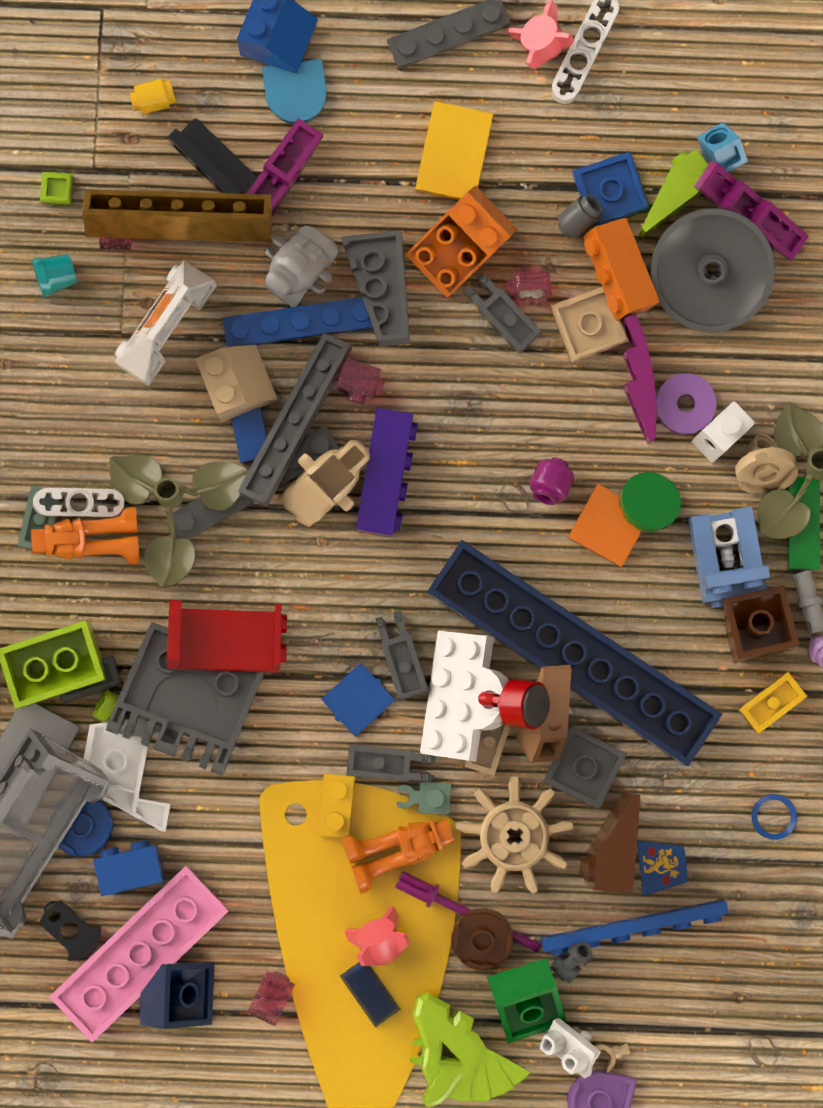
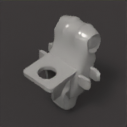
(300, 264)

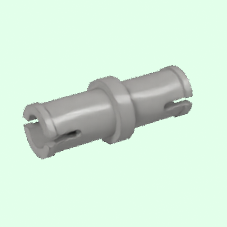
(809, 601)

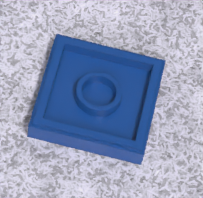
(615, 186)

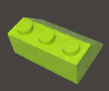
(52, 664)

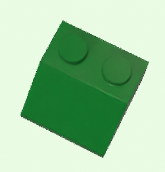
(526, 999)

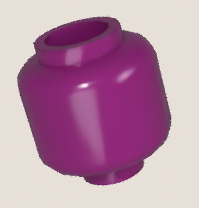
(551, 481)

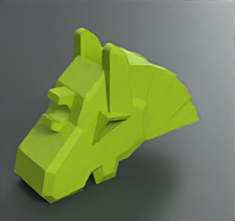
(475, 1070)

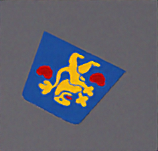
(661, 866)

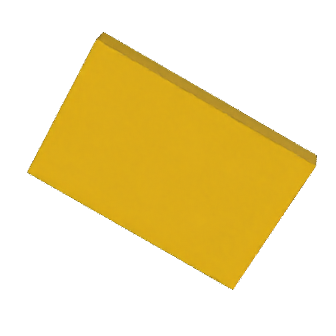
(453, 150)

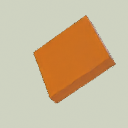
(604, 527)

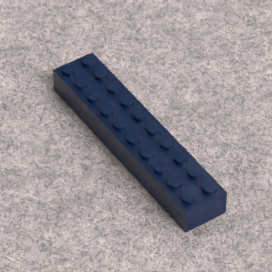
(555, 637)

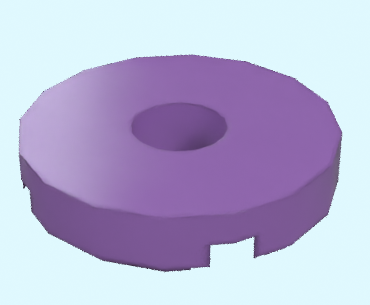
(693, 387)

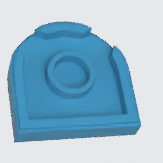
(294, 94)

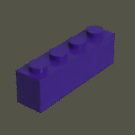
(385, 473)

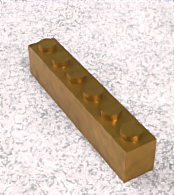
(177, 215)

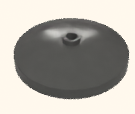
(717, 299)

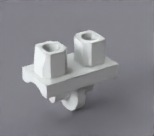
(571, 1047)

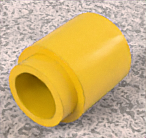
(152, 96)

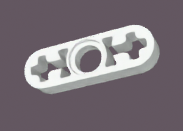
(101, 511)

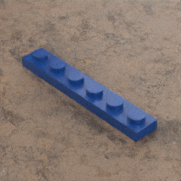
(296, 322)
(647, 924)

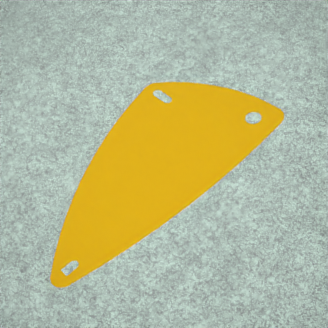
(315, 904)

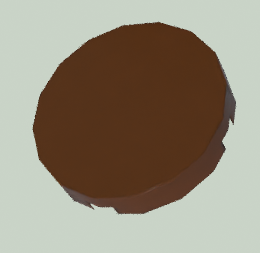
(482, 939)

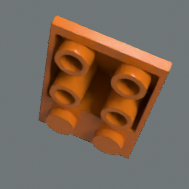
(461, 241)

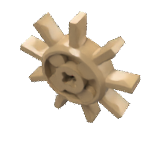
(514, 855)

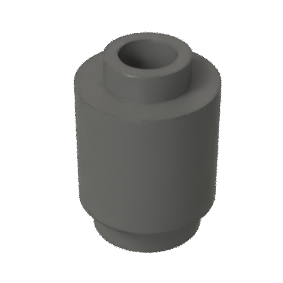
(580, 216)

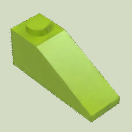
(676, 190)

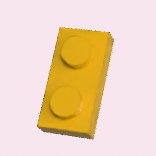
(772, 703)
(336, 805)

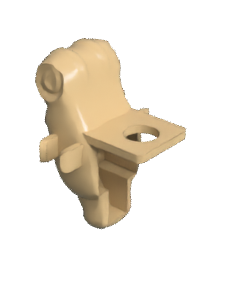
(325, 482)

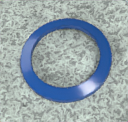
(793, 813)

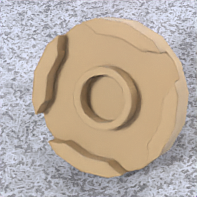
(765, 467)

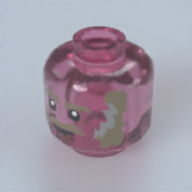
(529, 286)

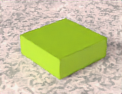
(56, 188)

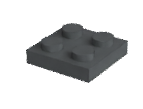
(585, 768)

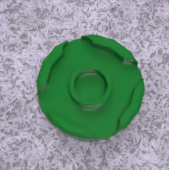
(650, 502)

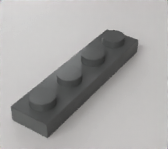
(448, 33)

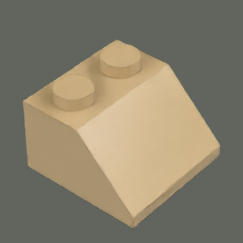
(236, 380)

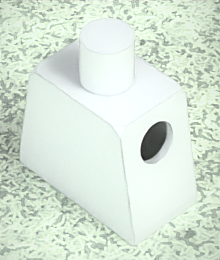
(723, 432)

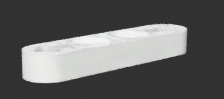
(584, 48)

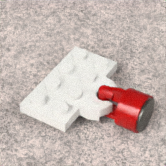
(473, 698)

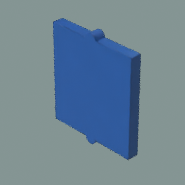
(358, 699)

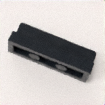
(212, 158)

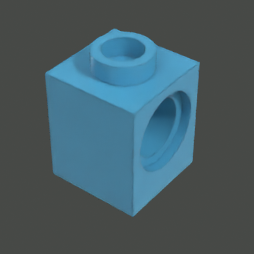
(723, 147)

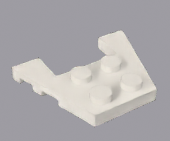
(123, 765)

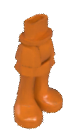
(68, 538)
(416, 842)

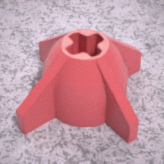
(542, 37)
(379, 940)

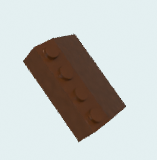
(612, 853)

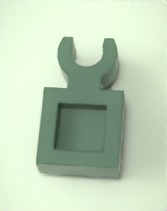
(431, 797)

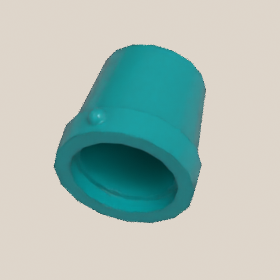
(54, 273)

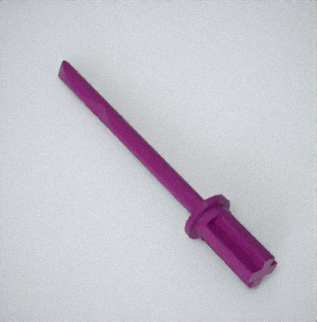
(428, 894)

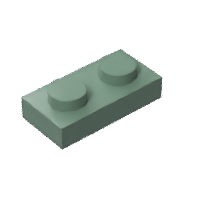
(34, 520)

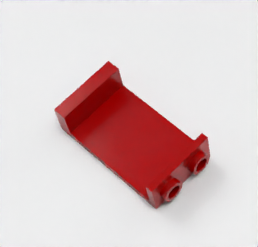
(225, 639)

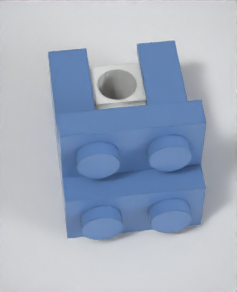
(725, 584)

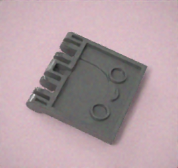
(184, 702)

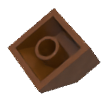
(759, 624)

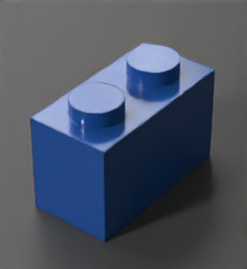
(129, 869)

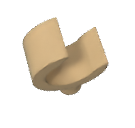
(614, 1053)

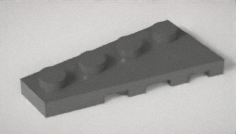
(381, 279)

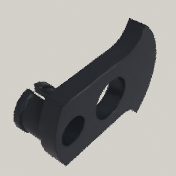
(80, 944)

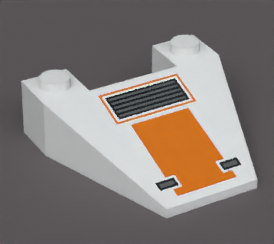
(142, 352)

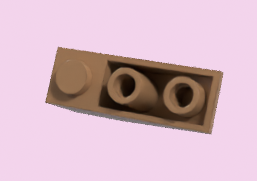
(549, 739)

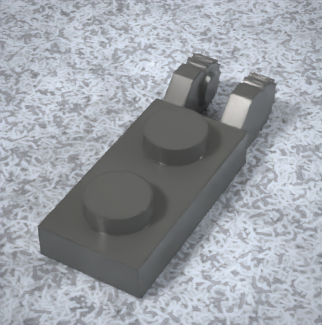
(504, 315)
(402, 660)
(386, 763)

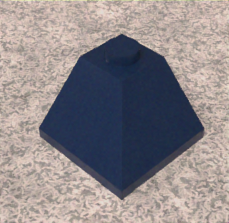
(179, 996)

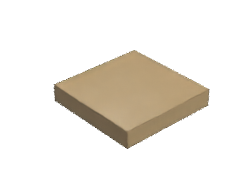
(588, 325)

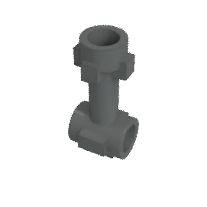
(566, 966)

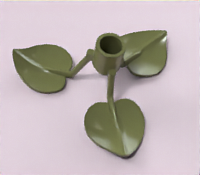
(139, 475)
(778, 511)

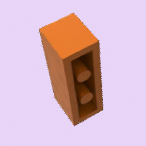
(620, 269)

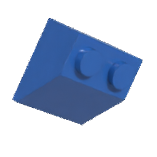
(276, 33)

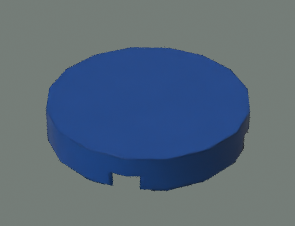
(89, 830)

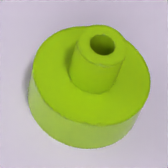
(105, 706)

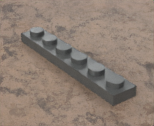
(295, 420)
(196, 518)

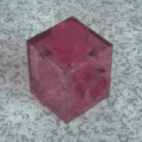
(360, 381)

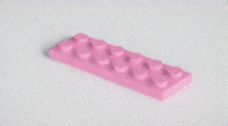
(131, 957)

